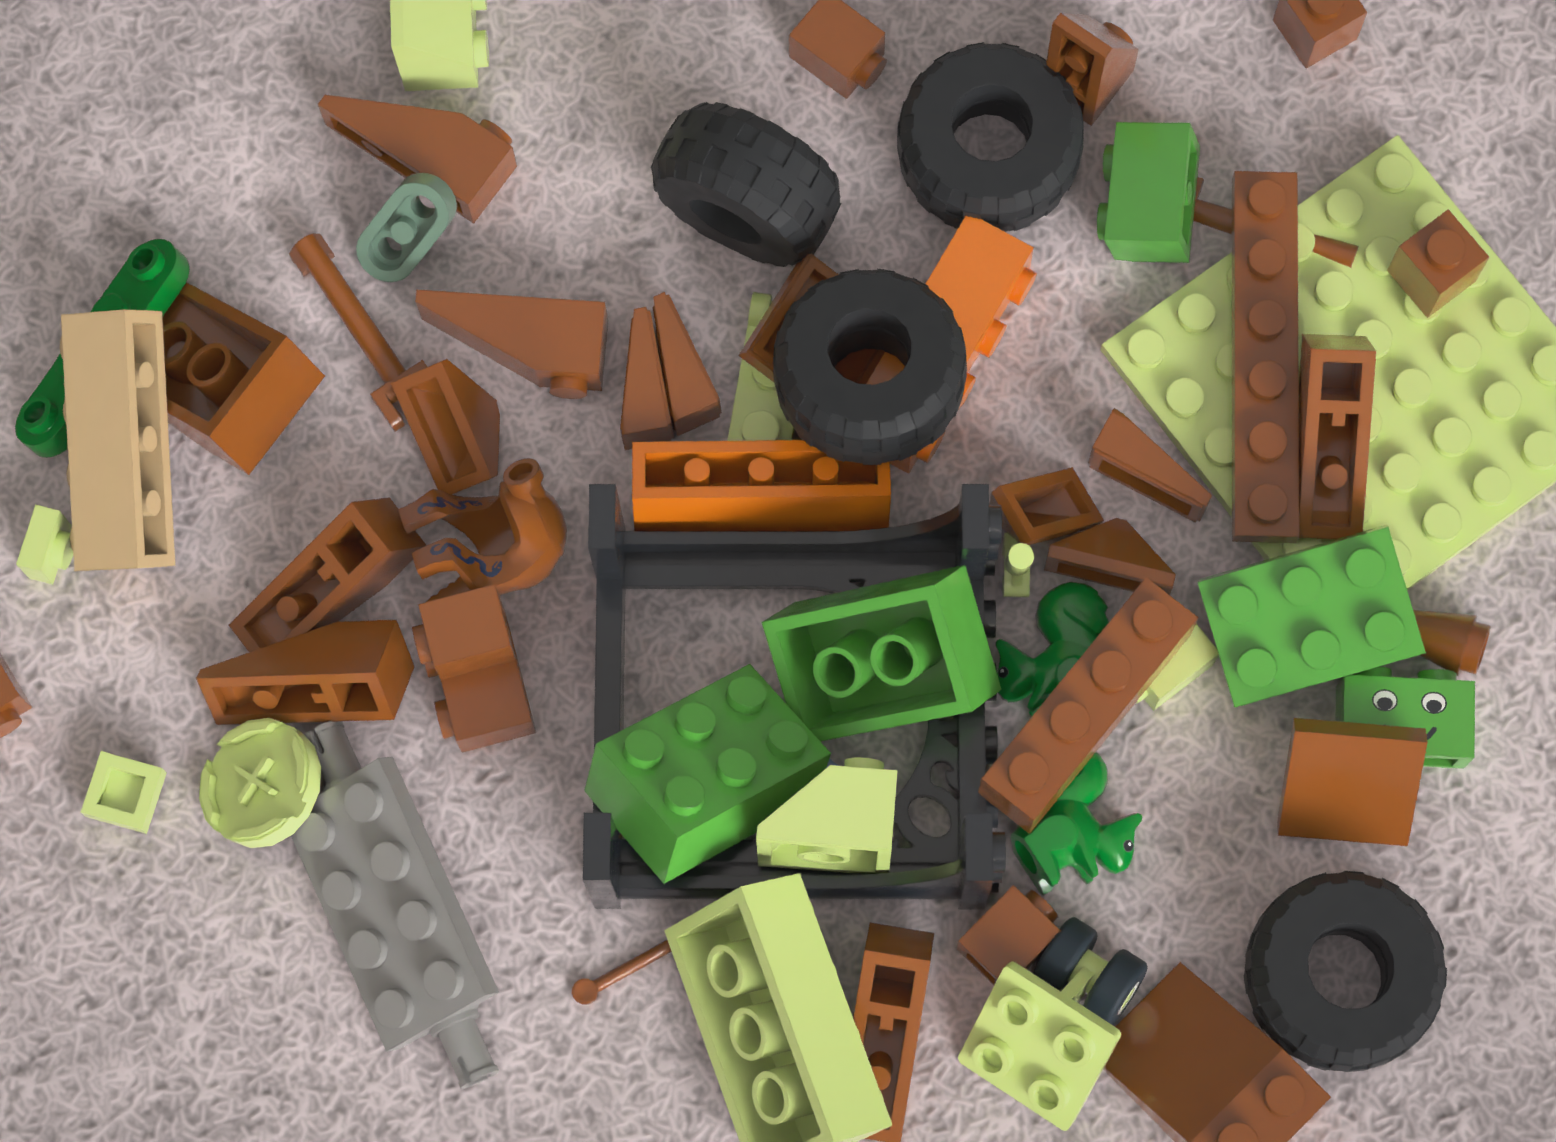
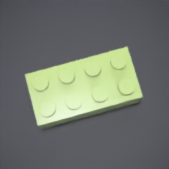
(776, 1017)

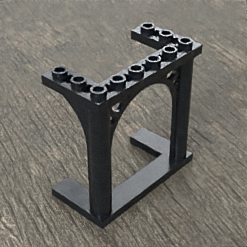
(959, 864)

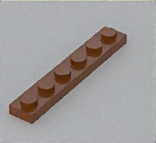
(1265, 357)

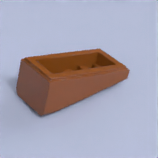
(687, 383)
(645, 402)
(1140, 464)

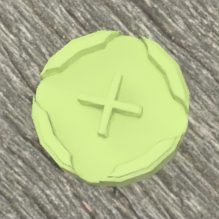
(260, 783)

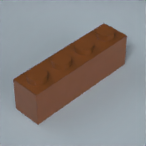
(1087, 705)

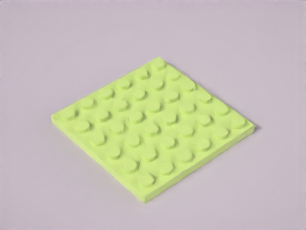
(1456, 395)

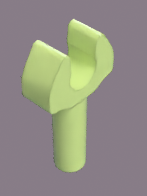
(1017, 565)

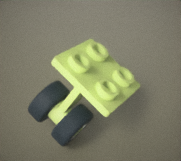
(1038, 1037)

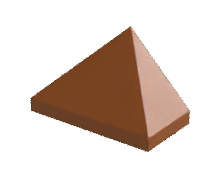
(452, 425)
(1045, 507)
(1110, 556)

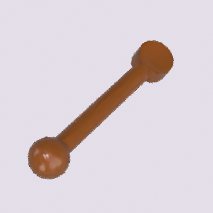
(586, 991)

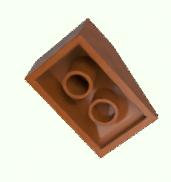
(231, 378)
(1208, 1068)

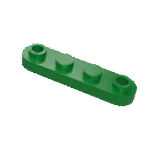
(145, 282)

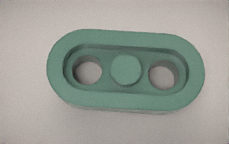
(409, 224)

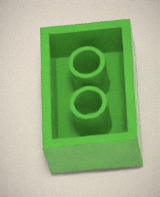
(1311, 616)
(883, 654)
(703, 771)

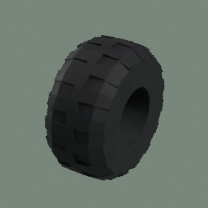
(995, 83)
(746, 183)
(876, 313)
(1390, 927)

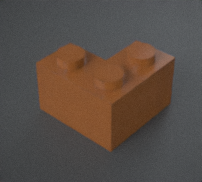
(474, 655)

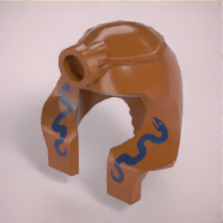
(515, 534)

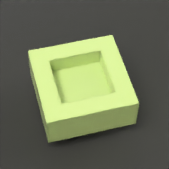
(45, 545)
(123, 792)

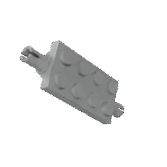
(394, 907)

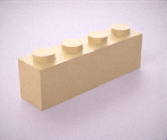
(117, 440)

